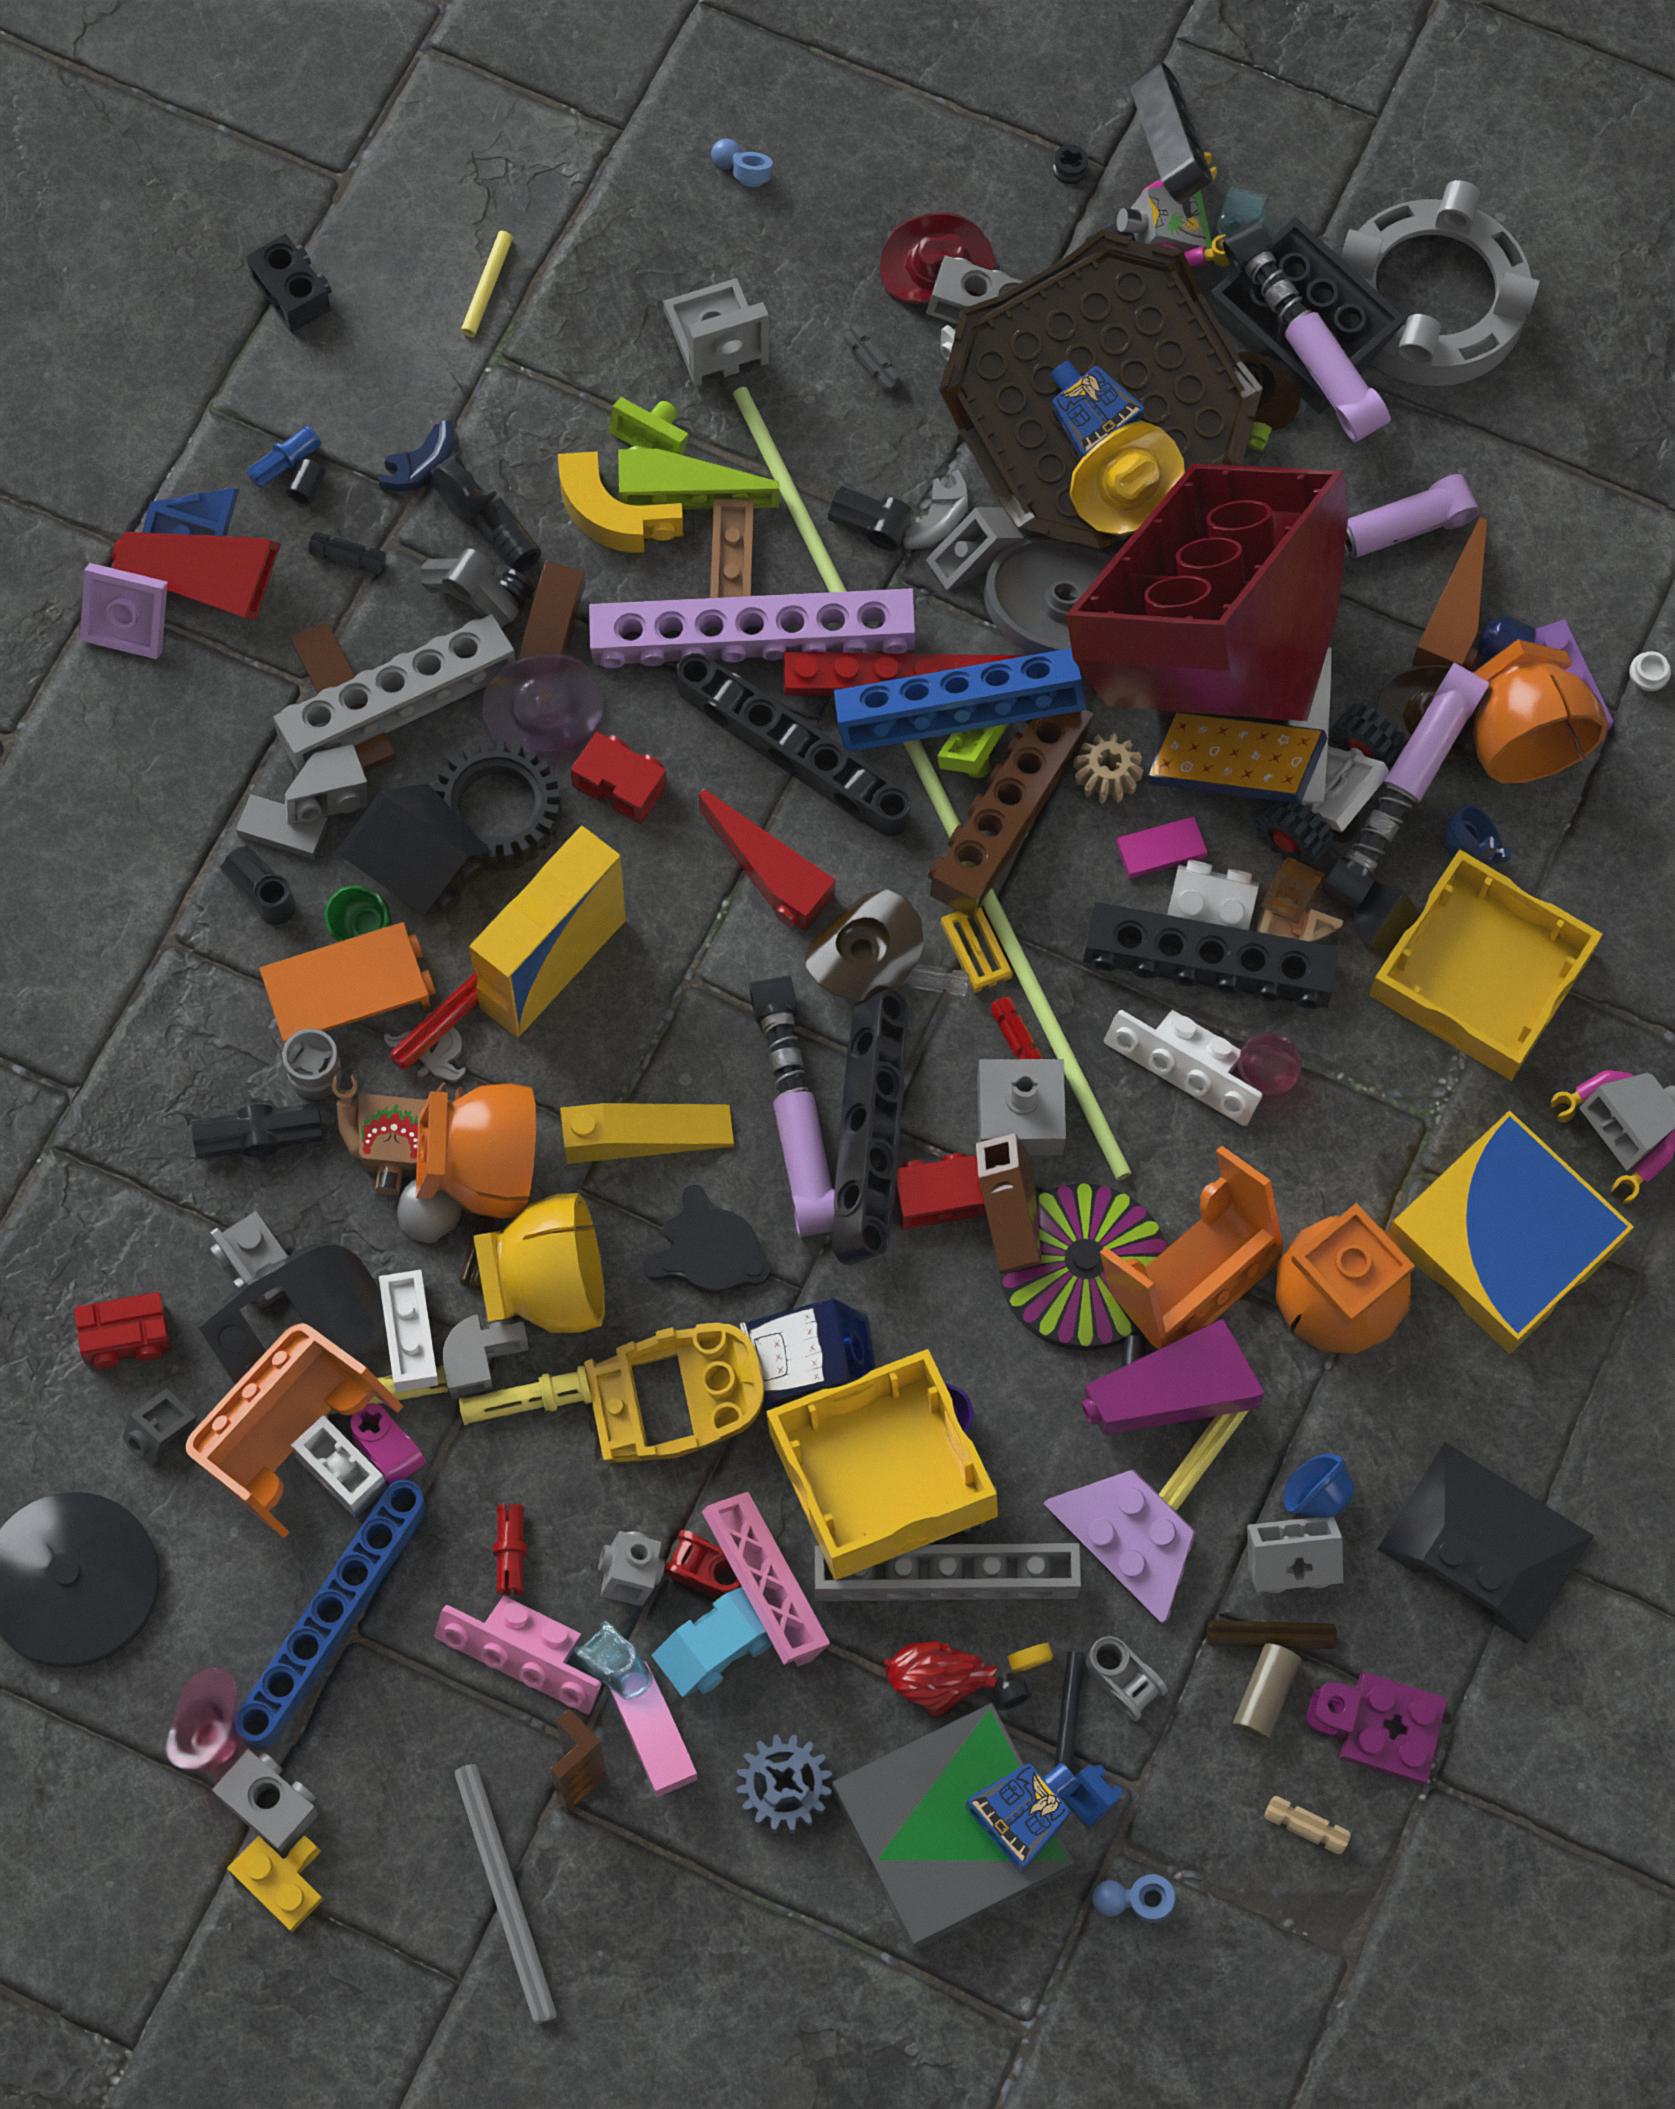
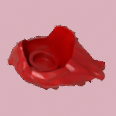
(937, 1675)

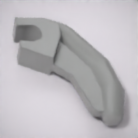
(944, 514)

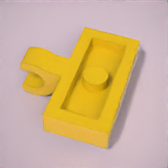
(278, 1880)

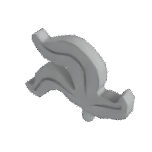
(437, 1063)

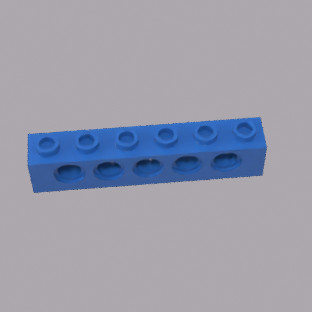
(959, 700)

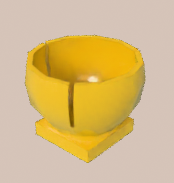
(545, 1277)

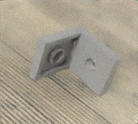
(718, 329)

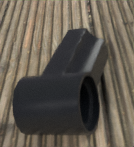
(881, 520)
(258, 884)

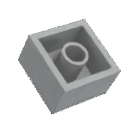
(1023, 1100)

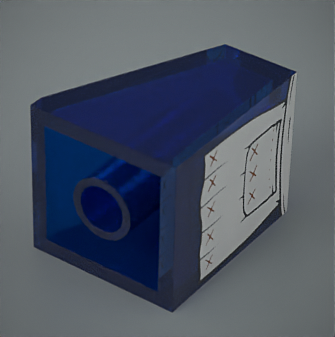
(810, 1350)

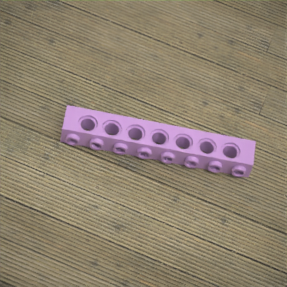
(735, 614)

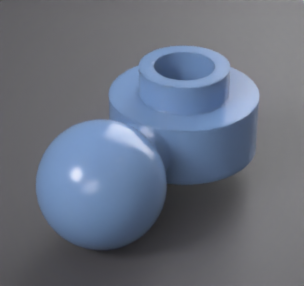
(748, 167)
(1112, 1898)

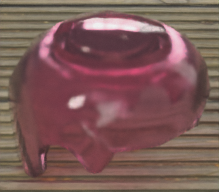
(1270, 1064)

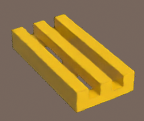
(990, 978)

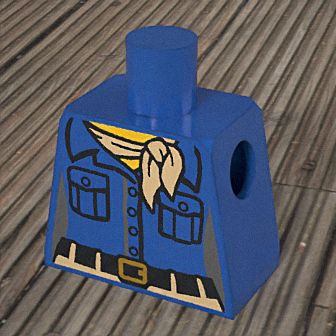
(1091, 406)
(1023, 1811)

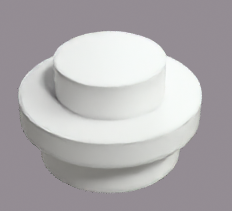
(1650, 671)

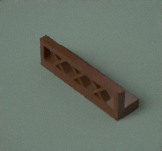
(582, 1762)

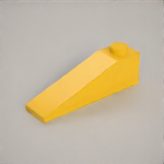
(639, 1130)

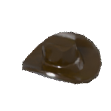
(1410, 696)
(867, 947)

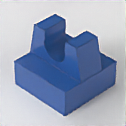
(1092, 1795)

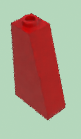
(206, 568)

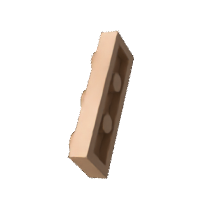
(732, 548)

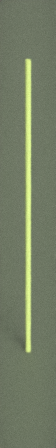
(945, 810)

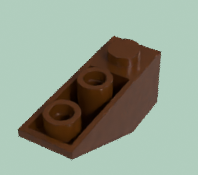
(1010, 1201)

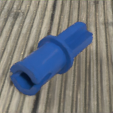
(284, 457)

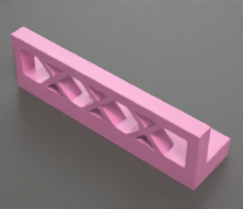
(766, 1579)

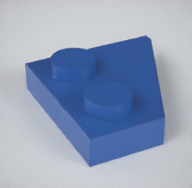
(193, 513)

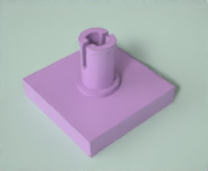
(123, 611)

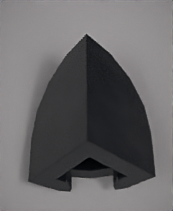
(1384, 916)

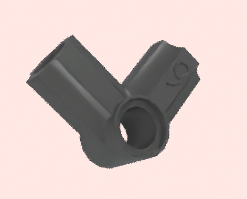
(473, 582)

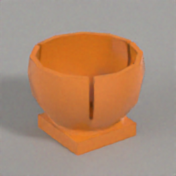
(1524, 714)
(479, 1149)
(1344, 1283)

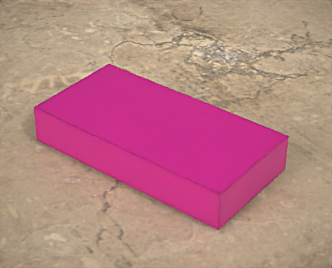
(1161, 847)

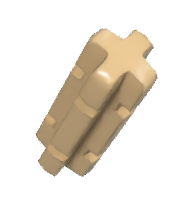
(1307, 1825)

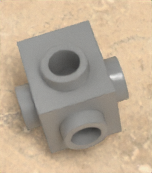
(631, 1567)

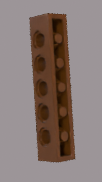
(968, 887)

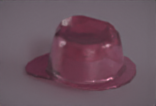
(204, 1722)

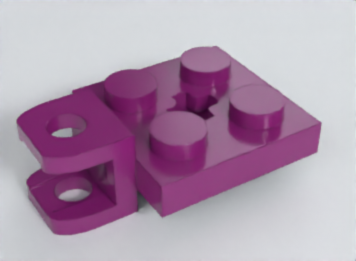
(1360, 1718)

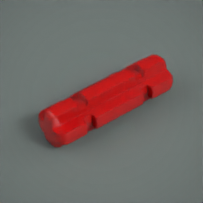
(1014, 1029)

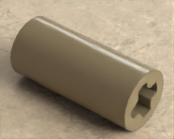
(1266, 1692)

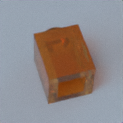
(1293, 890)

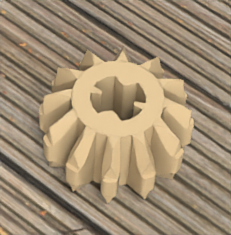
(1108, 768)

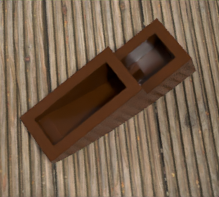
(553, 611)

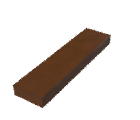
(329, 668)

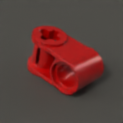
(697, 1565)

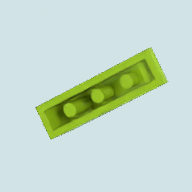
(671, 478)

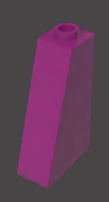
(1175, 1384)

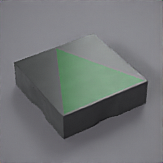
(923, 1842)

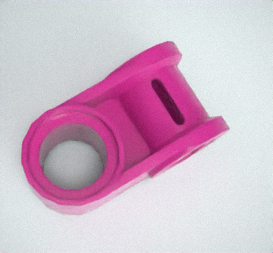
(390, 1448)

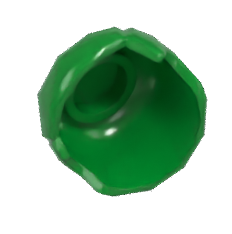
(356, 912)

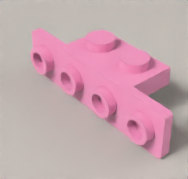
(523, 1647)

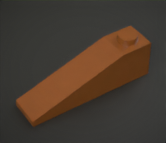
(1456, 617)

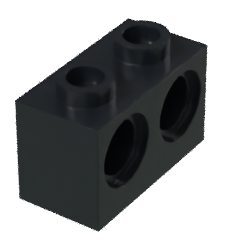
(283, 285)

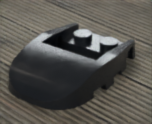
(325, 1287)

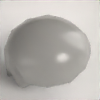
(427, 1218)

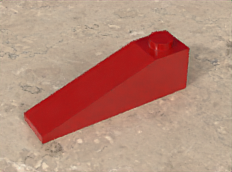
(782, 876)

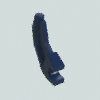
(416, 466)

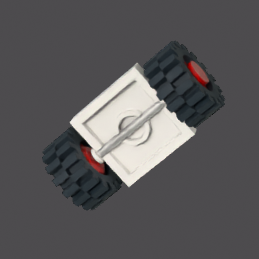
(1353, 773)

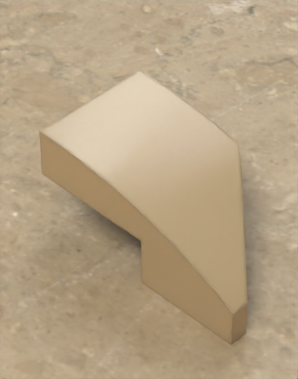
(1311, 928)

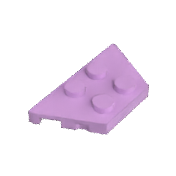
(1131, 1535)

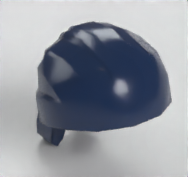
(1475, 835)

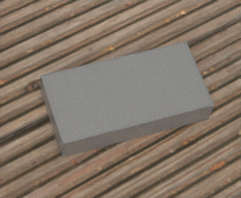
(267, 824)

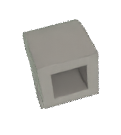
(470, 1347)

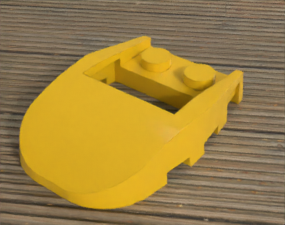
(719, 1382)

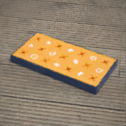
(1237, 757)

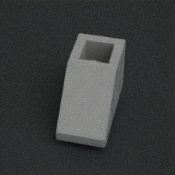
(327, 786)

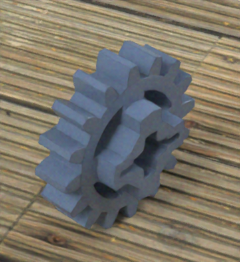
(795, 1767)

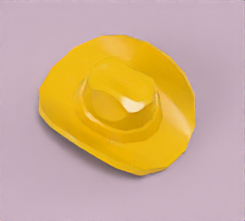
(1125, 478)

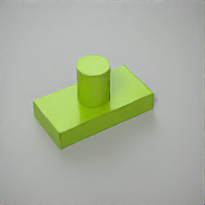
(648, 428)
(970, 750)

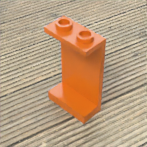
(347, 981)

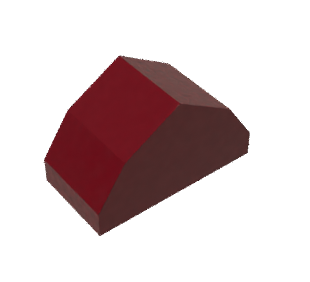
(1220, 596)

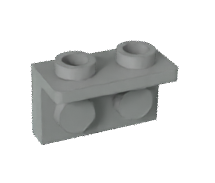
(246, 1250)

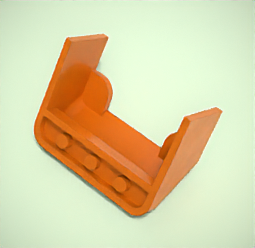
(1208, 1264)
(271, 1408)

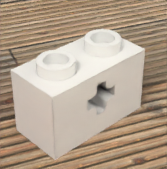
(339, 1466)

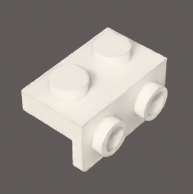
(1213, 896)

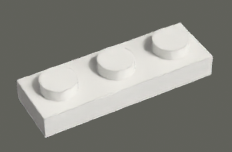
(408, 1331)

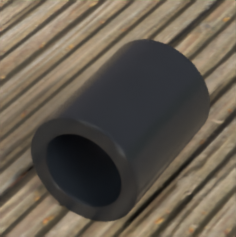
(306, 481)

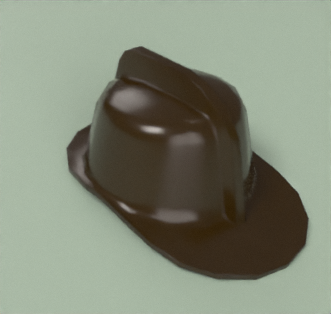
(1279, 395)

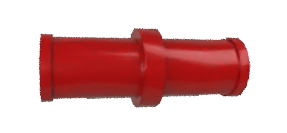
(510, 1549)

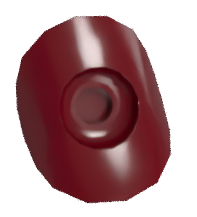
(917, 249)

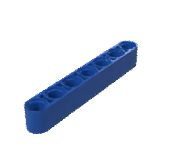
(330, 1635)

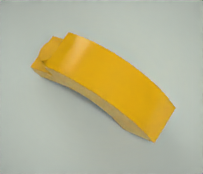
(604, 517)

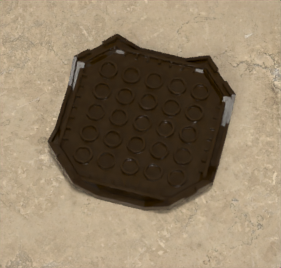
(1106, 307)

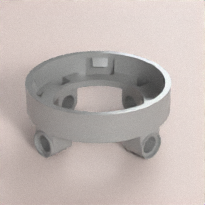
(1417, 350)

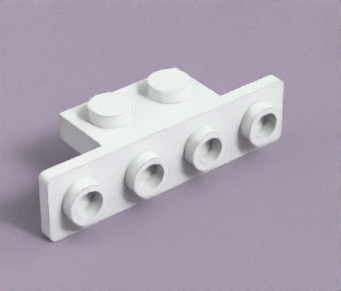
(1188, 1059)

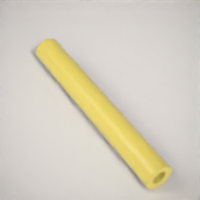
(486, 284)

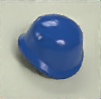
(1319, 1487)

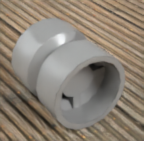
(312, 1063)

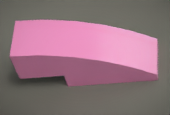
(656, 1740)

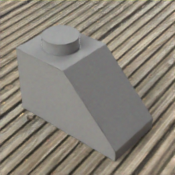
(973, 546)

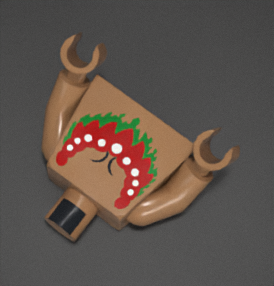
(381, 1133)

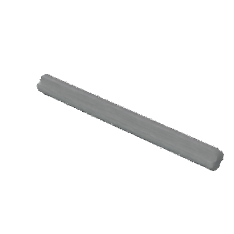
(505, 1894)

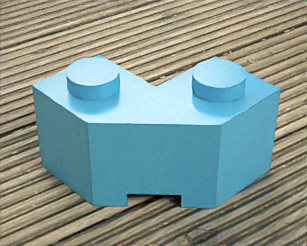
(702, 1650)

